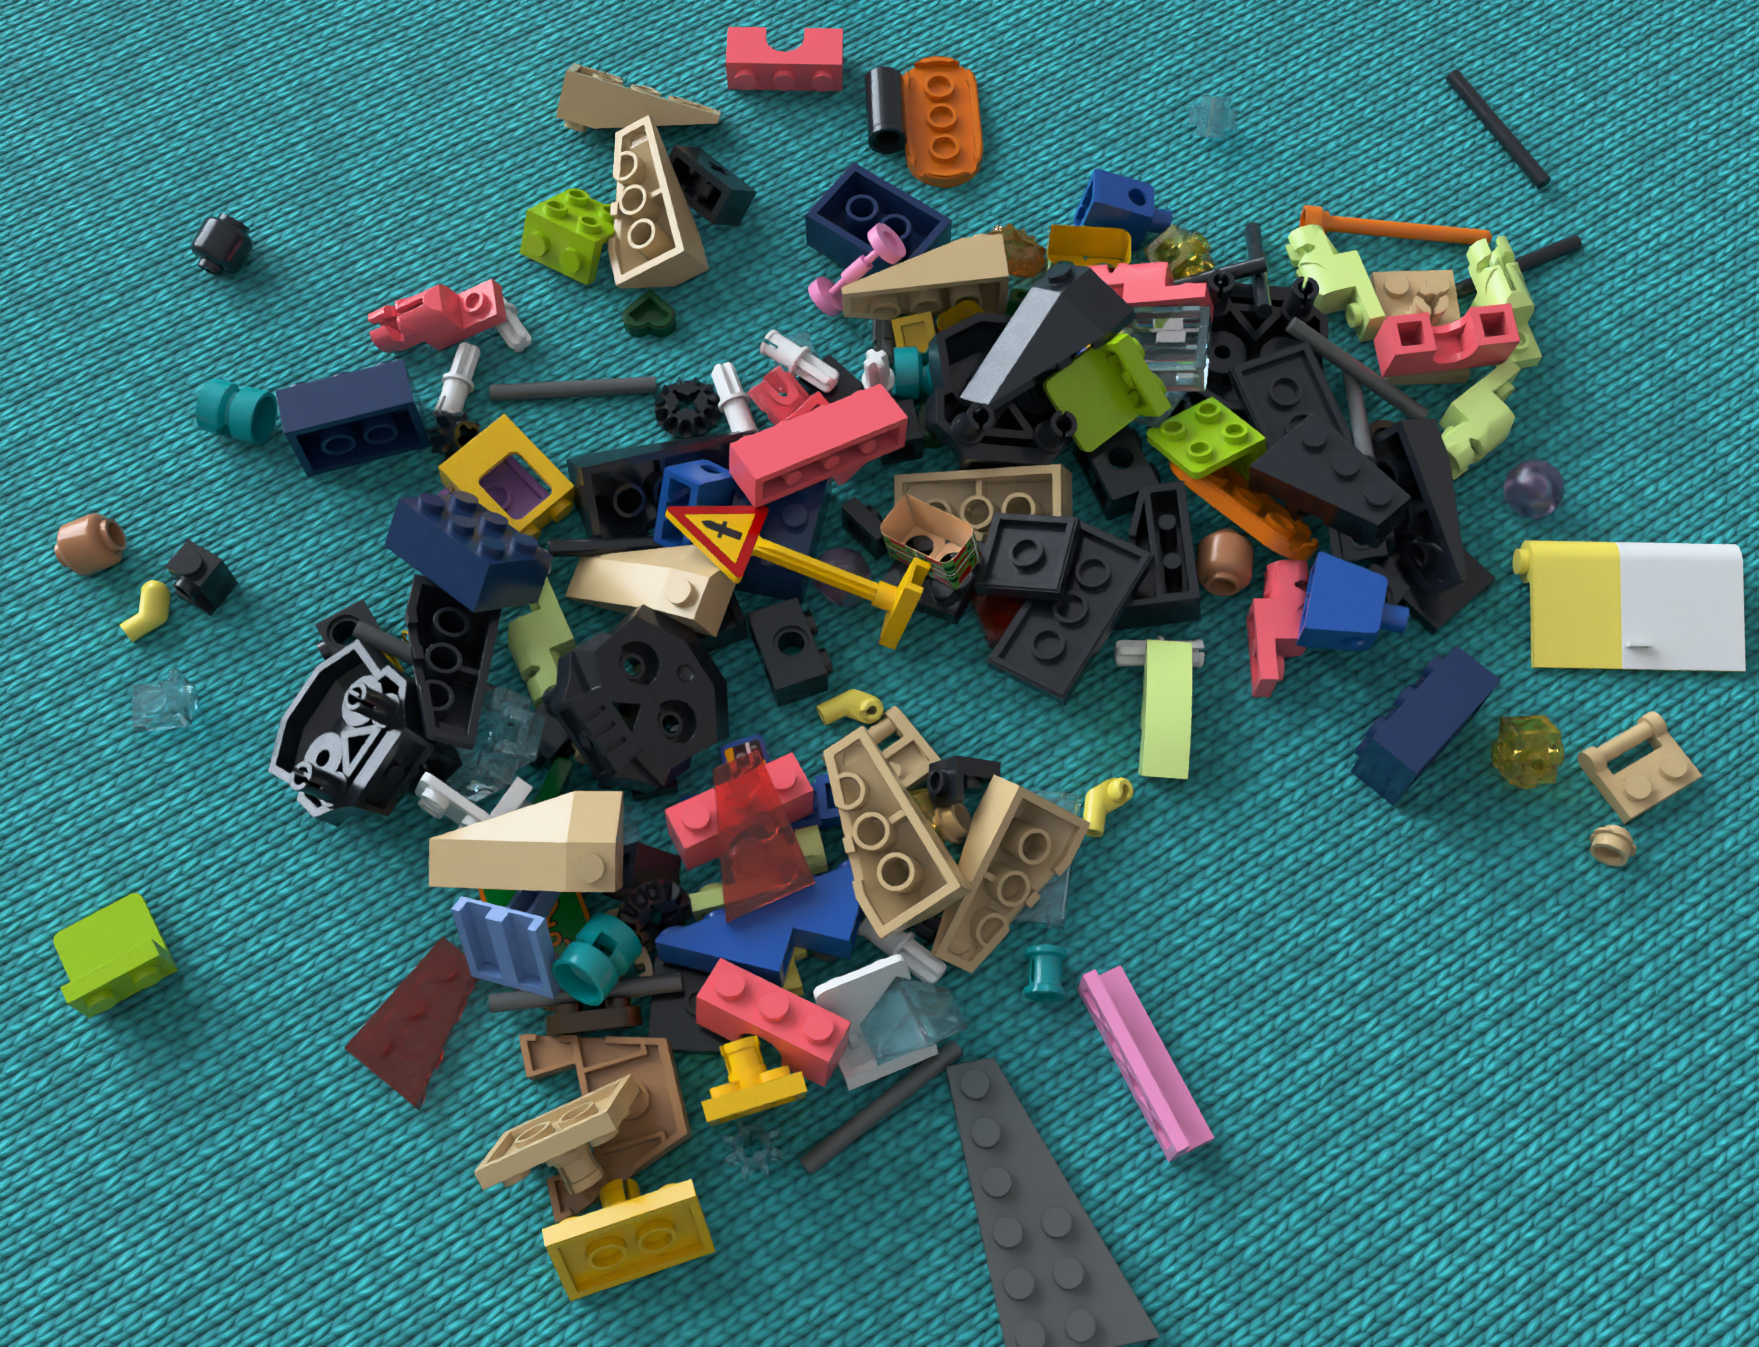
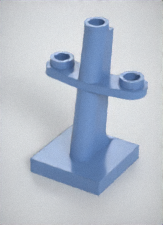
(511, 941)

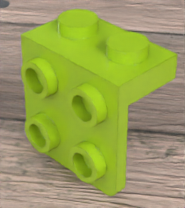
(568, 234)
(1107, 390)
(1207, 440)
(112, 955)

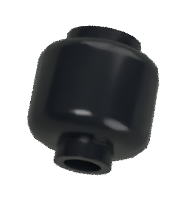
(222, 245)

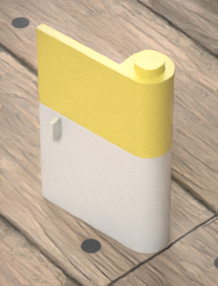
(1634, 605)

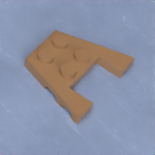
(656, 1117)

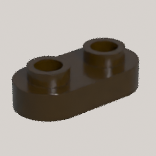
(614, 1015)

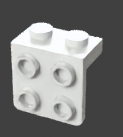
(442, 800)
(852, 999)

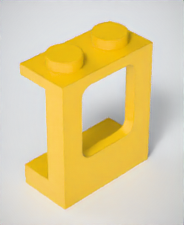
(491, 448)

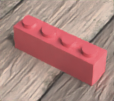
(817, 445)

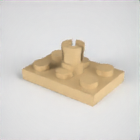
(1420, 293)
(561, 1139)

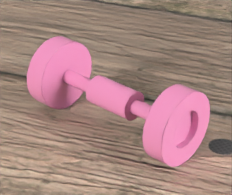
(885, 243)

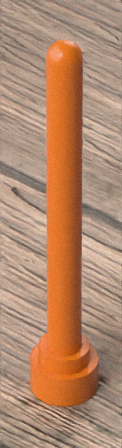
(1371, 227)

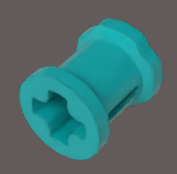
(1045, 973)

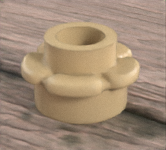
(953, 822)
(1612, 845)

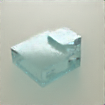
(1173, 348)
(504, 742)

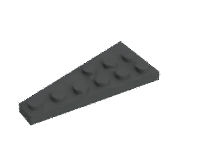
(1040, 1248)

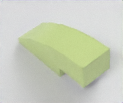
(1166, 710)

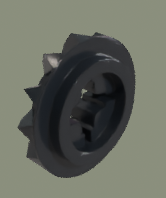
(687, 422)
(665, 896)

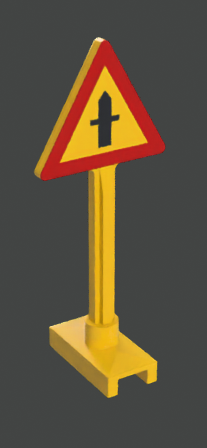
(732, 536)

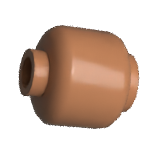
(90, 544)
(1224, 562)

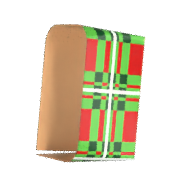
(938, 526)

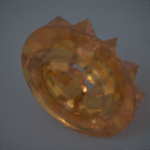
(1030, 261)

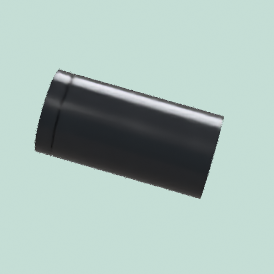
(885, 110)

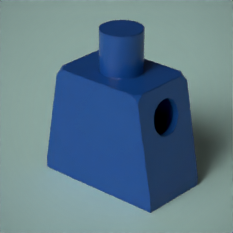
(1122, 204)
(691, 485)
(1346, 607)

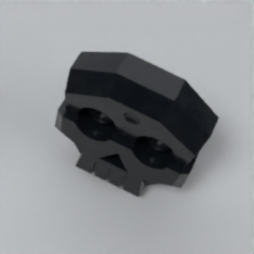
(1244, 336)
(1029, 426)
(669, 682)
(351, 736)

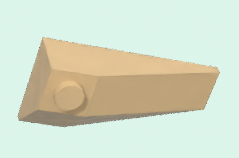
(601, 101)
(652, 222)
(935, 282)
(981, 492)
(668, 579)
(547, 846)
(893, 850)
(1007, 858)

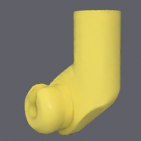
(152, 610)
(851, 704)
(1104, 799)

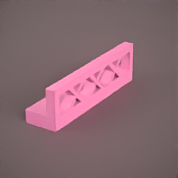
(1144, 1062)

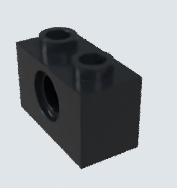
(1114, 487)
(796, 675)

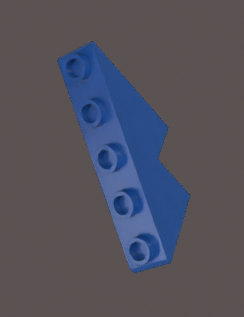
(763, 941)

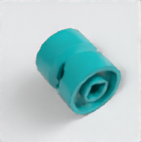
(911, 373)
(242, 413)
(596, 959)

